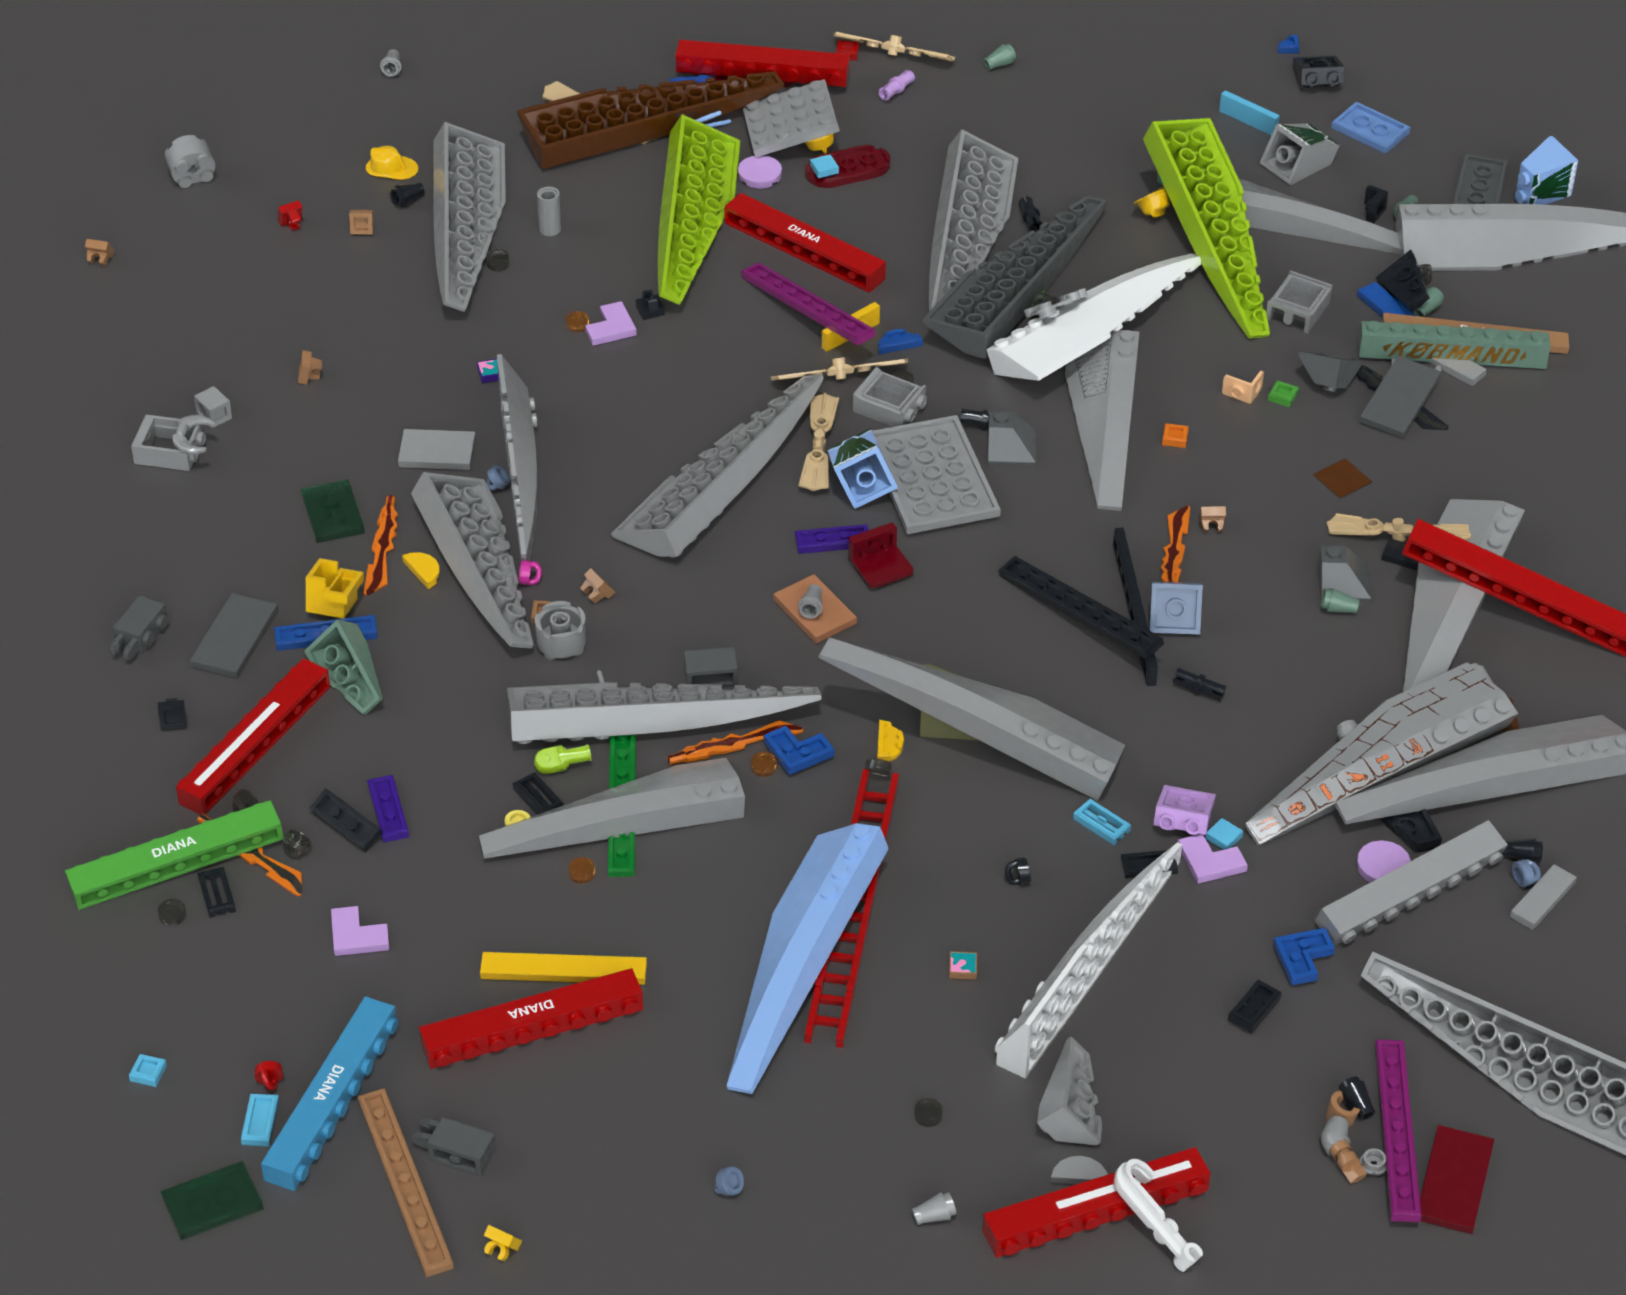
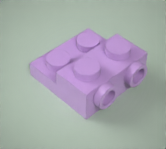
(1184, 810)

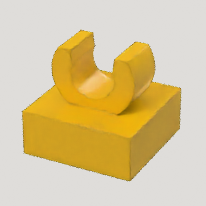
(500, 1239)

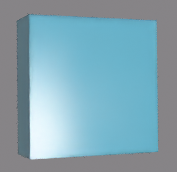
(824, 166)
(1224, 834)
(147, 1070)

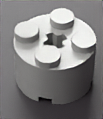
(190, 161)
(560, 630)

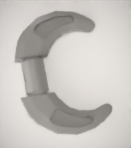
(185, 423)

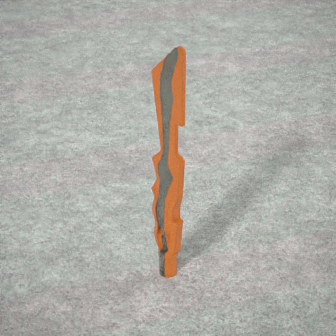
(278, 872)

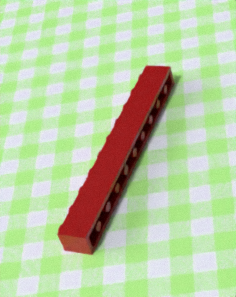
(1517, 586)

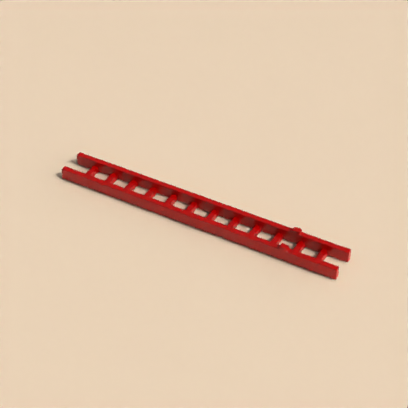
(863, 918)

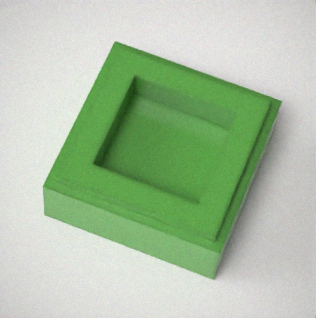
(1283, 393)

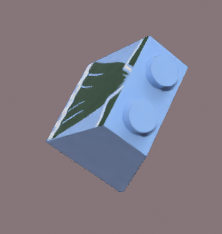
(1546, 174)
(862, 468)

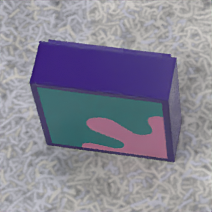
(488, 370)

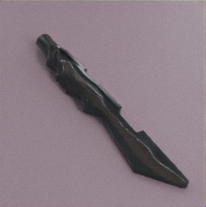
(1424, 419)

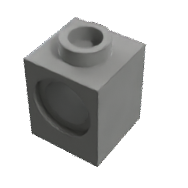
(213, 405)

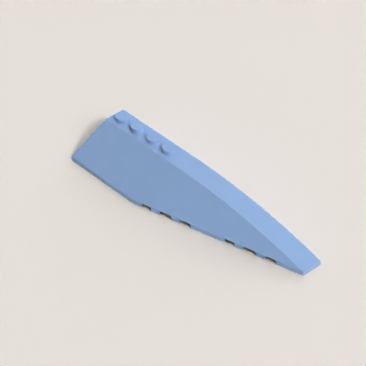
(801, 939)

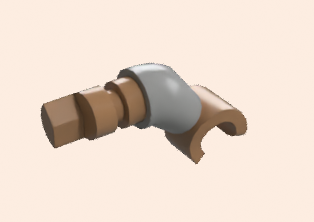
(1336, 1140)

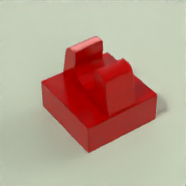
(290, 215)

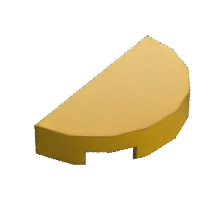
(423, 567)
(889, 741)

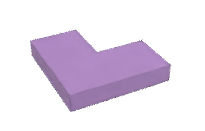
(615, 326)
(1210, 865)
(356, 939)

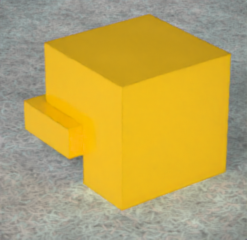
(331, 590)

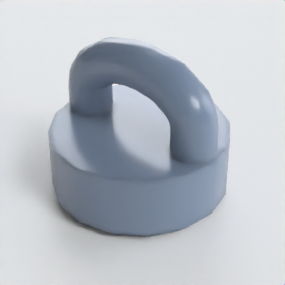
(498, 477)
(1523, 872)
(729, 1181)

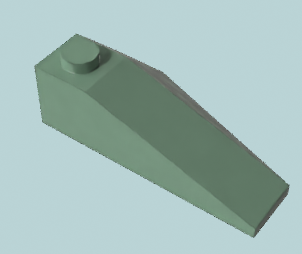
(349, 664)

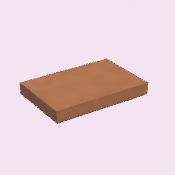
(832, 620)

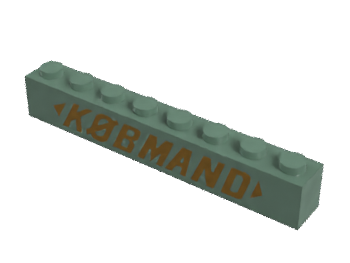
(1478, 345)

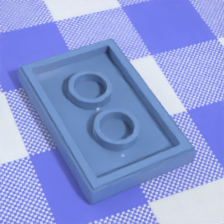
(1370, 127)

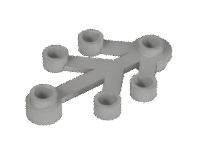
(1047, 309)

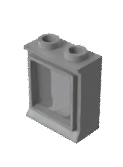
(1300, 297)
(889, 399)

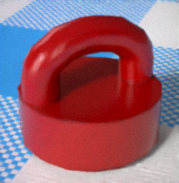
(269, 1074)

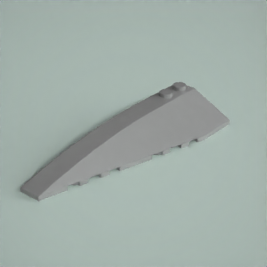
(1296, 217)

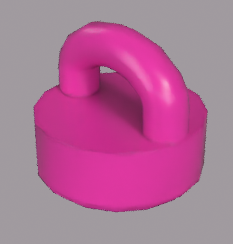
(524, 572)

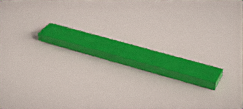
(621, 771)

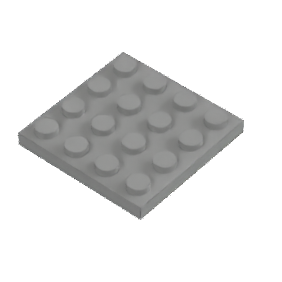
(790, 118)

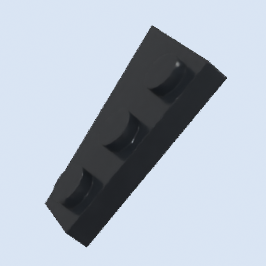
(1405, 282)

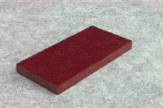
(1455, 1179)

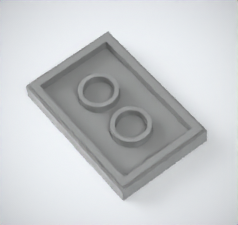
(436, 449)

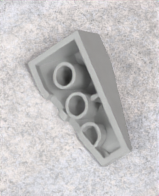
(1068, 1101)

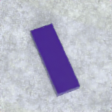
(826, 538)
(388, 808)

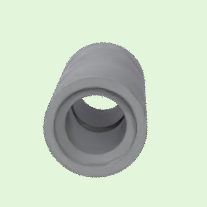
(549, 211)

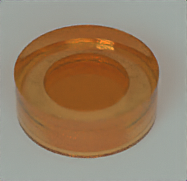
(576, 321)
(763, 764)
(581, 870)

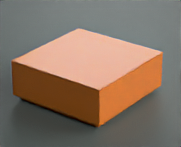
(1175, 435)

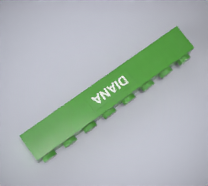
(174, 854)

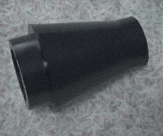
(404, 194)
(1524, 849)
(1356, 1096)

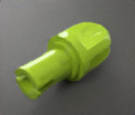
(559, 758)

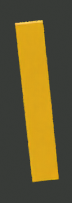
(557, 967)

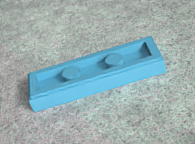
(1248, 112)

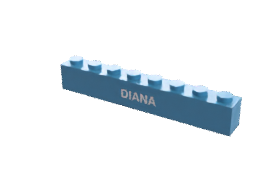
(329, 1094)

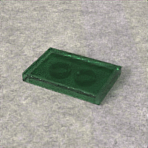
(332, 511)
(211, 1200)

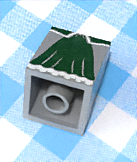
(1298, 151)

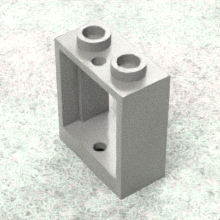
(164, 427)

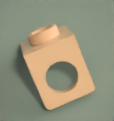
(1241, 389)

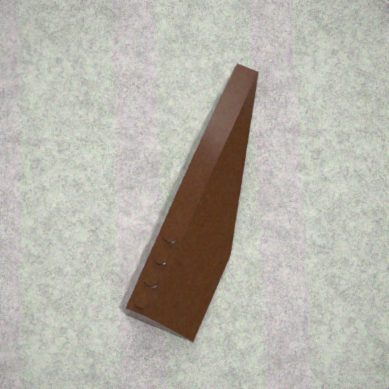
(621, 118)

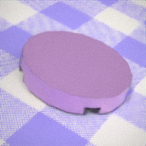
(760, 171)
(1380, 859)

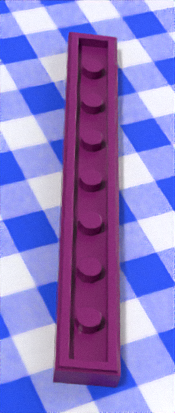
(808, 303)
(1397, 1131)

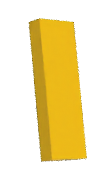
(869, 315)

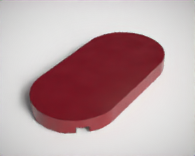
(854, 166)

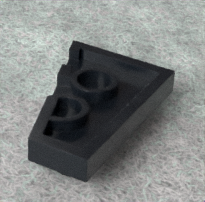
(1415, 829)

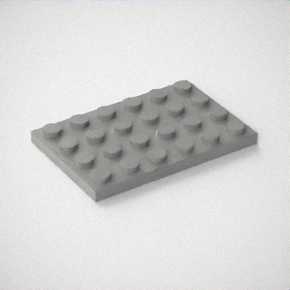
(935, 475)

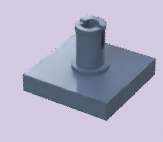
(1175, 607)

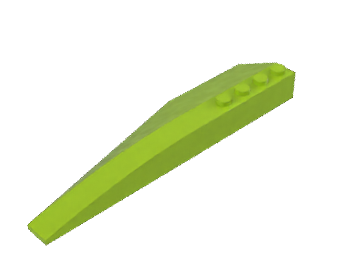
(695, 190)
(1211, 212)

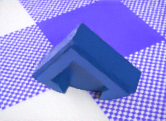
(1289, 46)

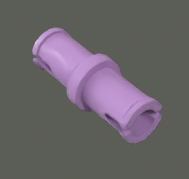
(896, 85)

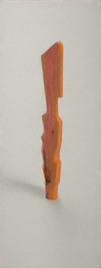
(1178, 525)
(377, 572)
(727, 744)

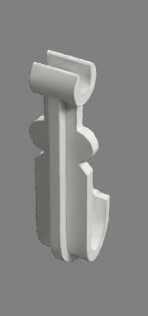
(1151, 1214)

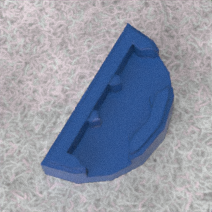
(898, 340)

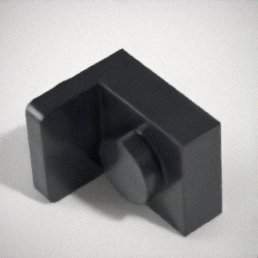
(1375, 203)

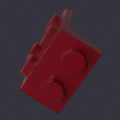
(878, 557)

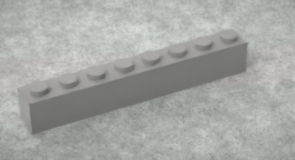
(1411, 883)

